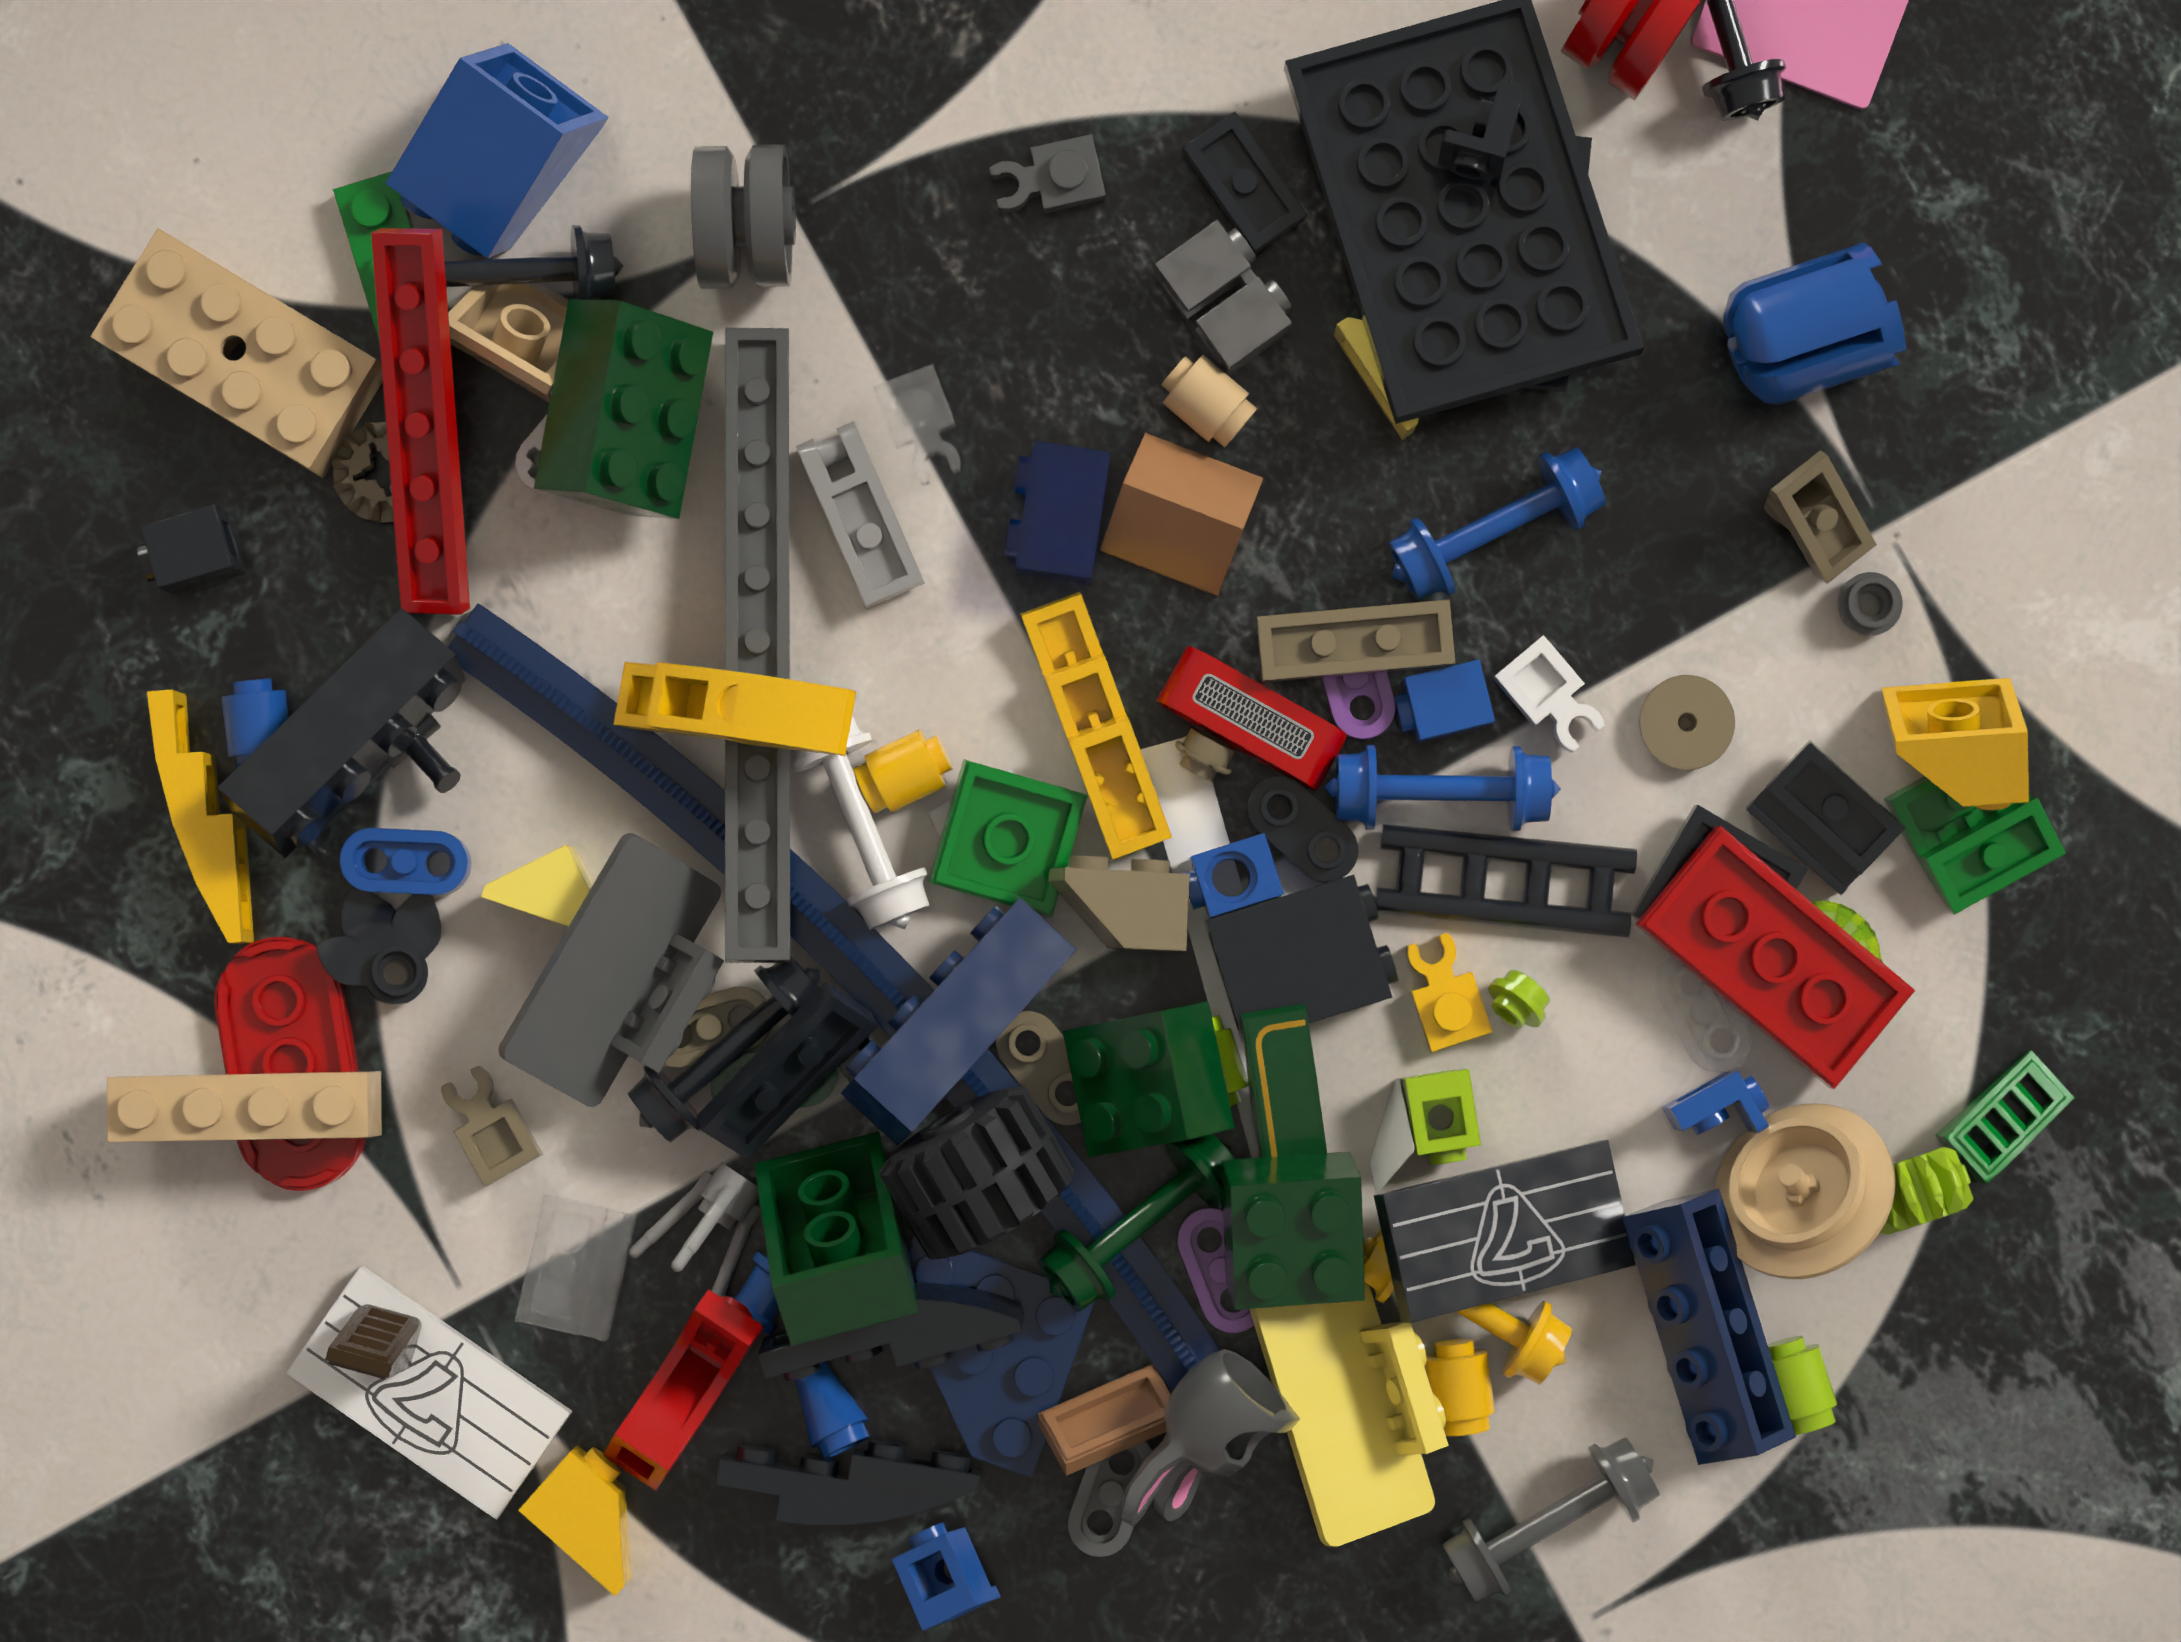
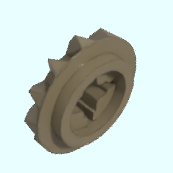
(355, 458)

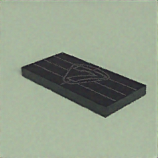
(1504, 1231)

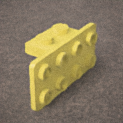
(1359, 1410)

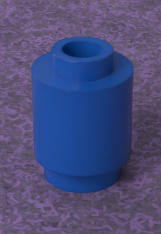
(252, 716)

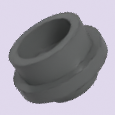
(1889, 603)

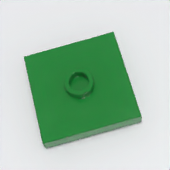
(1006, 837)

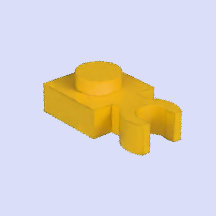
(1448, 1005)

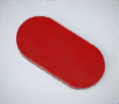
(287, 1017)

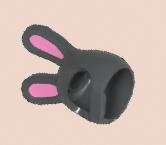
(1210, 1429)

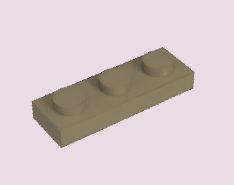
(1355, 641)

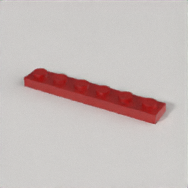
(421, 420)

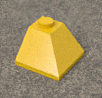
(1963, 739)

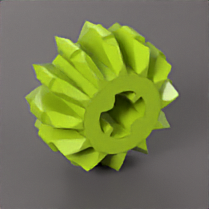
(1927, 1189)

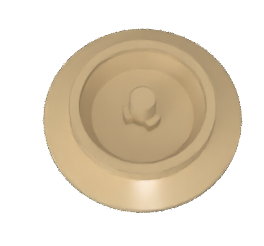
(1806, 1191)

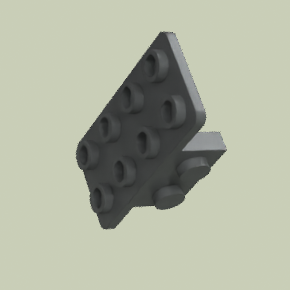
(619, 975)

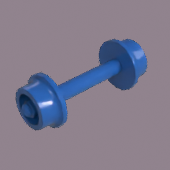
(1569, 486)
(1526, 788)

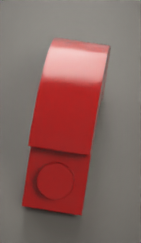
(684, 1389)

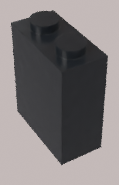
(1305, 951)

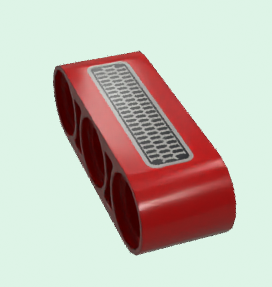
(1252, 718)

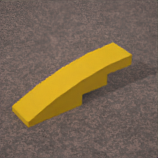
(1096, 725)
(210, 840)

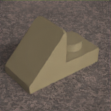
(1820, 517)

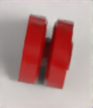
(1643, 28)

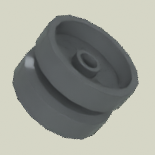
(746, 216)

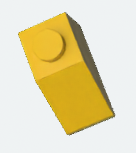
(586, 1515)

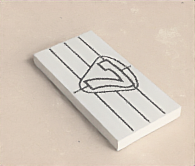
(447, 1412)

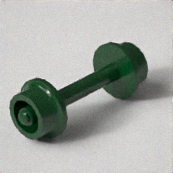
(1078, 1272)

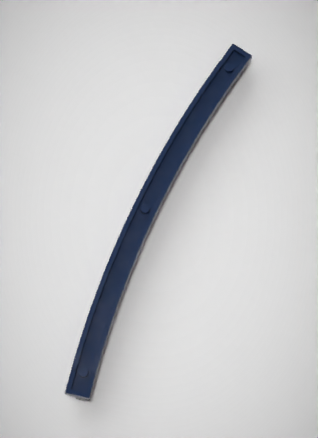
(828, 932)

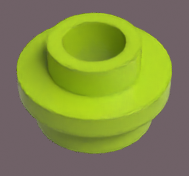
(1518, 999)

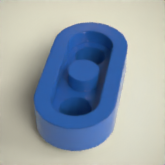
(407, 861)

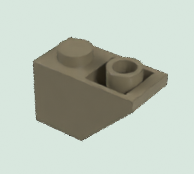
(1125, 907)

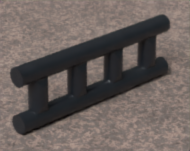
(1535, 853)

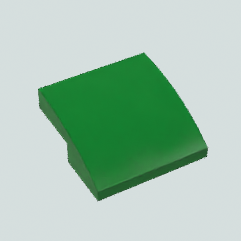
(1972, 849)

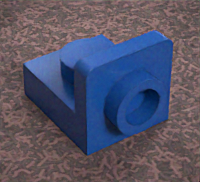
(1706, 1104)

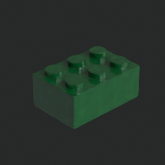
(623, 408)
(834, 1240)

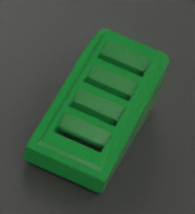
(1955, 1136)

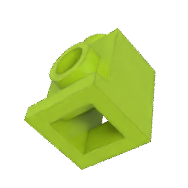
(1455, 1092)

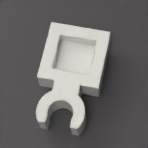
(1542, 686)

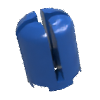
(1812, 326)

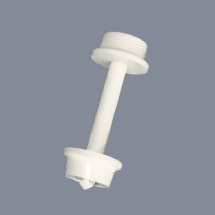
(891, 896)

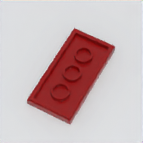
(1775, 957)

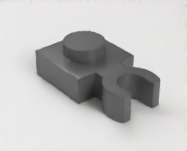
(1061, 173)

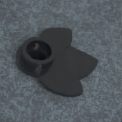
(381, 936)

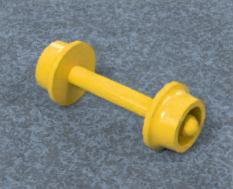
(1535, 1344)

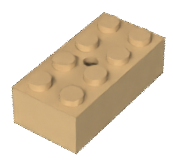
(292, 386)

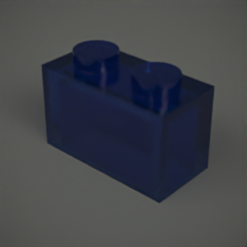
(1060, 512)

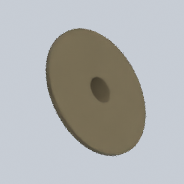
(1687, 722)

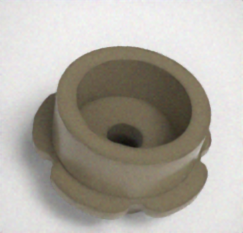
(1205, 754)

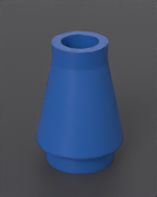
(830, 1413)

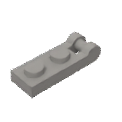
(861, 517)

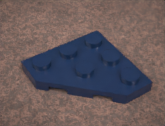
(1003, 1389)

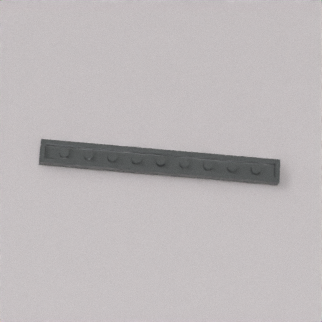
(757, 638)

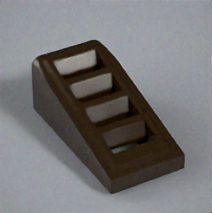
(375, 1342)

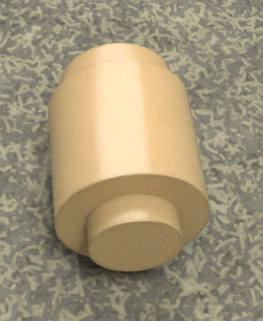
(1207, 399)

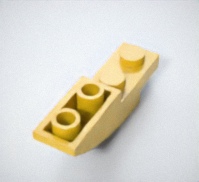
(735, 707)

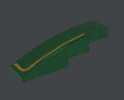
(1283, 1082)

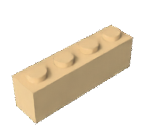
(244, 1106)

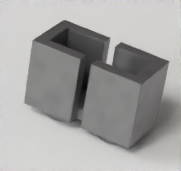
(1207, 270)

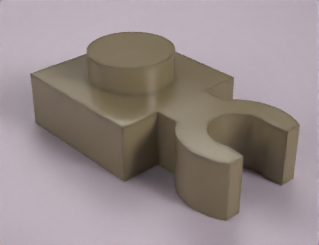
(494, 1137)

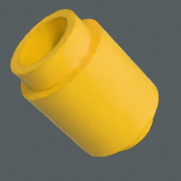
(903, 771)
(1462, 1384)

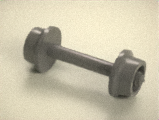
(1622, 1477)

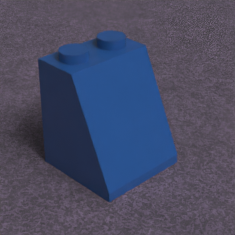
(493, 149)

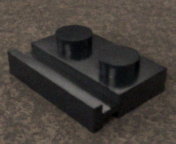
(1825, 817)

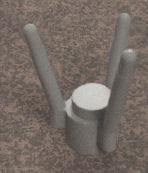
(725, 1200)

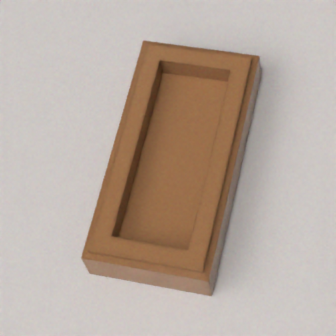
(1106, 1419)

